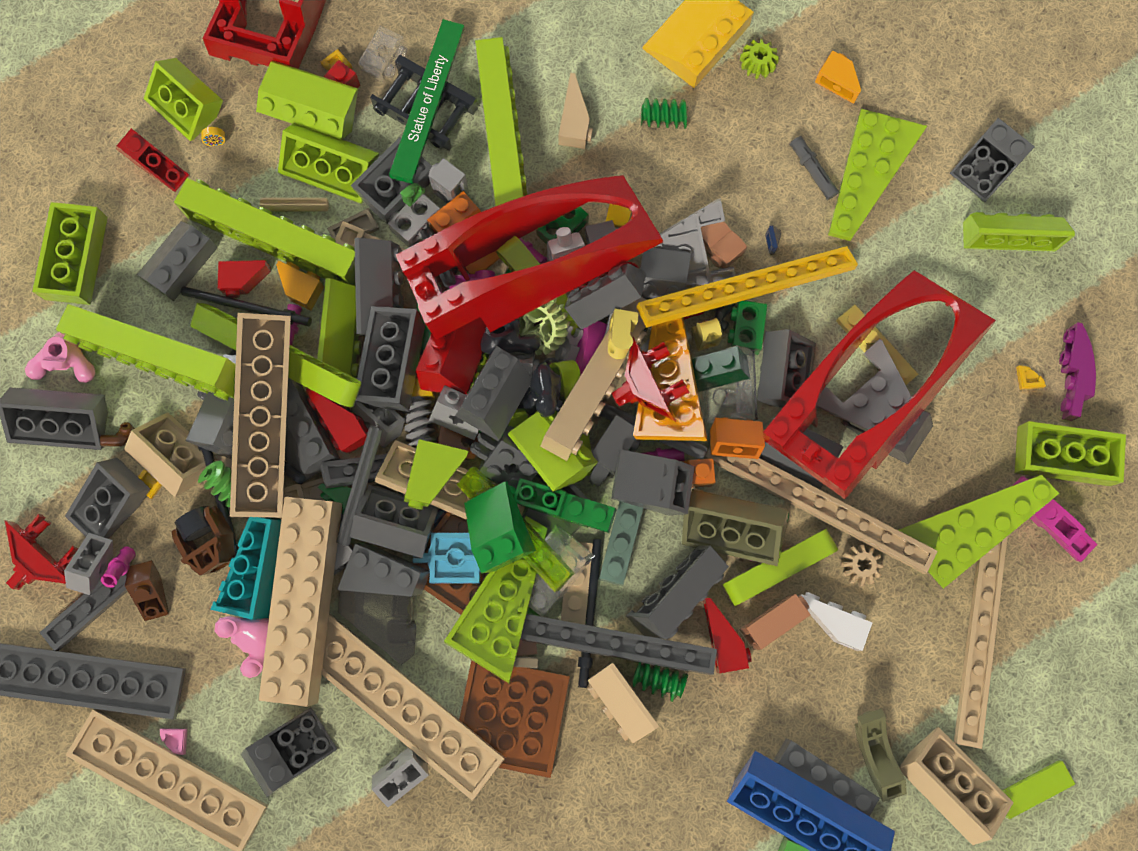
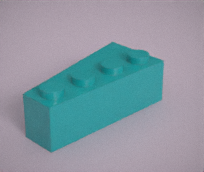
(252, 571)

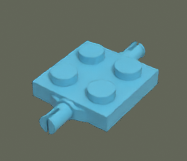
(451, 559)

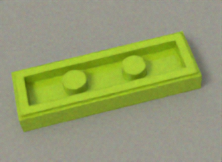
(1038, 788)

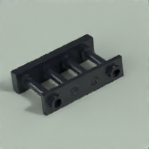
(409, 70)

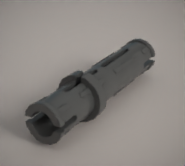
(817, 172)

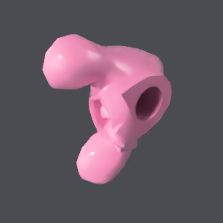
(60, 355)
(249, 637)

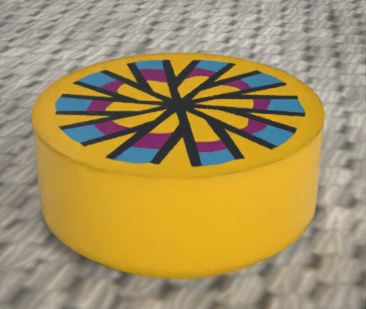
(213, 136)

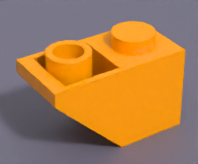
(298, 286)

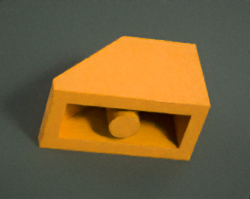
(839, 77)

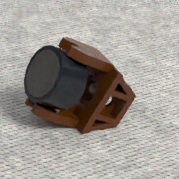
(213, 554)

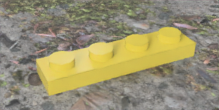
(852, 317)

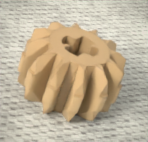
(856, 556)

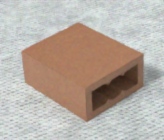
(775, 621)

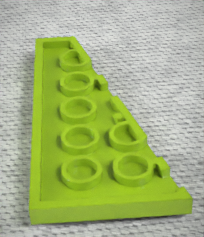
(873, 159)
(977, 527)
(496, 616)

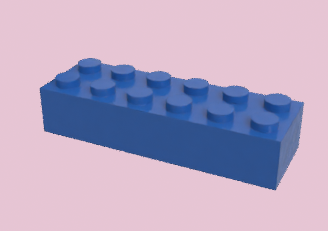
(804, 810)

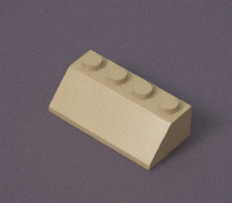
(956, 787)

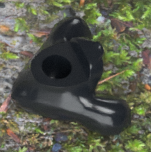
(509, 339)
(544, 392)

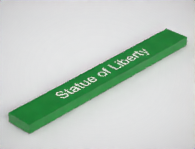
(427, 102)

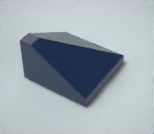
(772, 238)

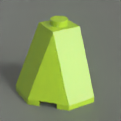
(430, 471)

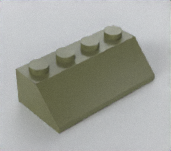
(735, 527)

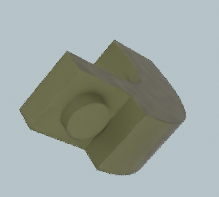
(877, 755)

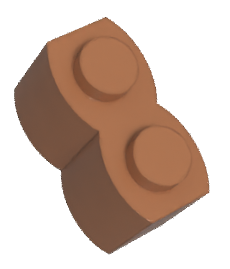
(722, 244)

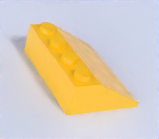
(698, 36)

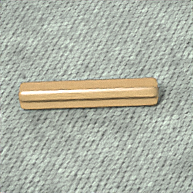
(295, 204)

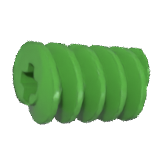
(220, 477)

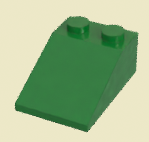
(497, 529)

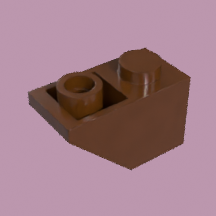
(147, 590)

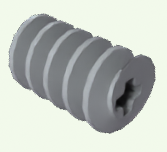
(418, 421)

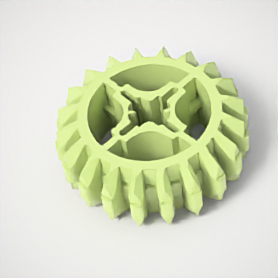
(550, 335)

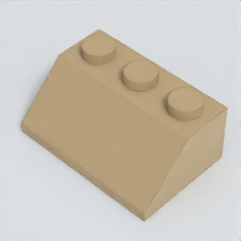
(165, 453)
(621, 703)

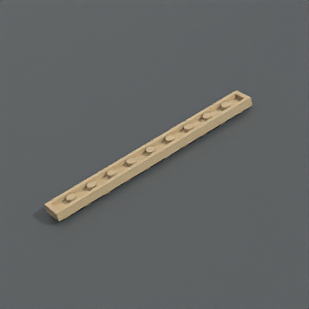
(830, 510)
(980, 647)

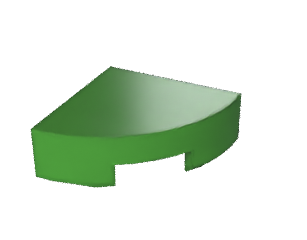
(412, 193)

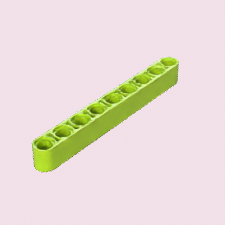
(301, 368)

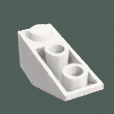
(842, 627)

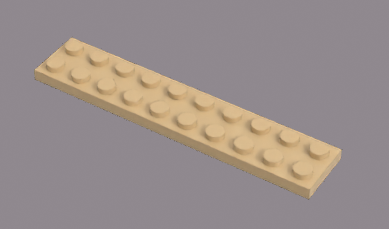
(408, 711)

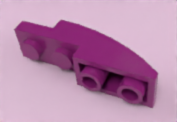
(1080, 363)

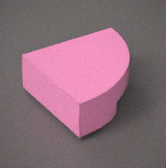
(175, 739)

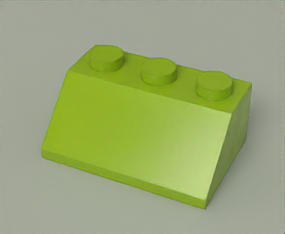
(182, 97)
(552, 468)

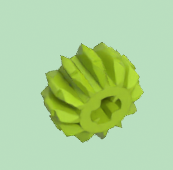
(756, 66)

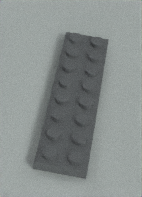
(90, 681)

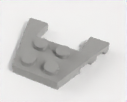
(688, 237)
(874, 400)

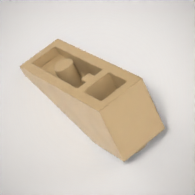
(575, 120)

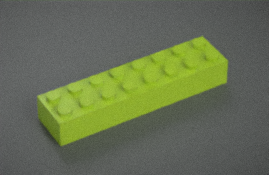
(501, 120)
(266, 232)
(149, 352)

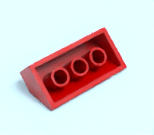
(452, 359)

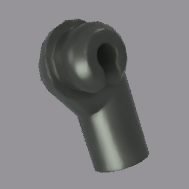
(721, 313)

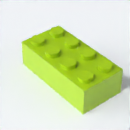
(70, 253)
(1070, 453)

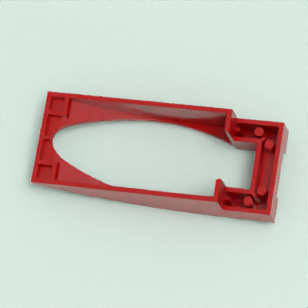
(229, 38)
(514, 294)
(875, 444)

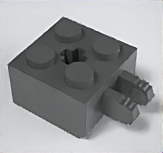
(616, 437)
(502, 459)

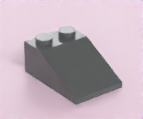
(107, 499)

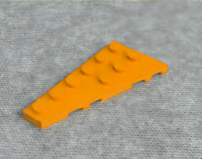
(667, 372)

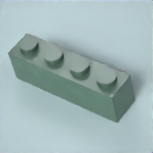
(620, 543)

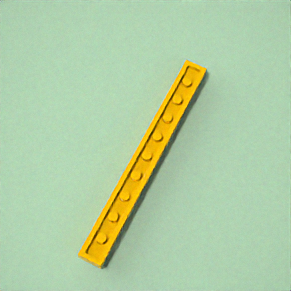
(745, 286)

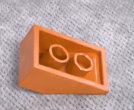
(453, 212)

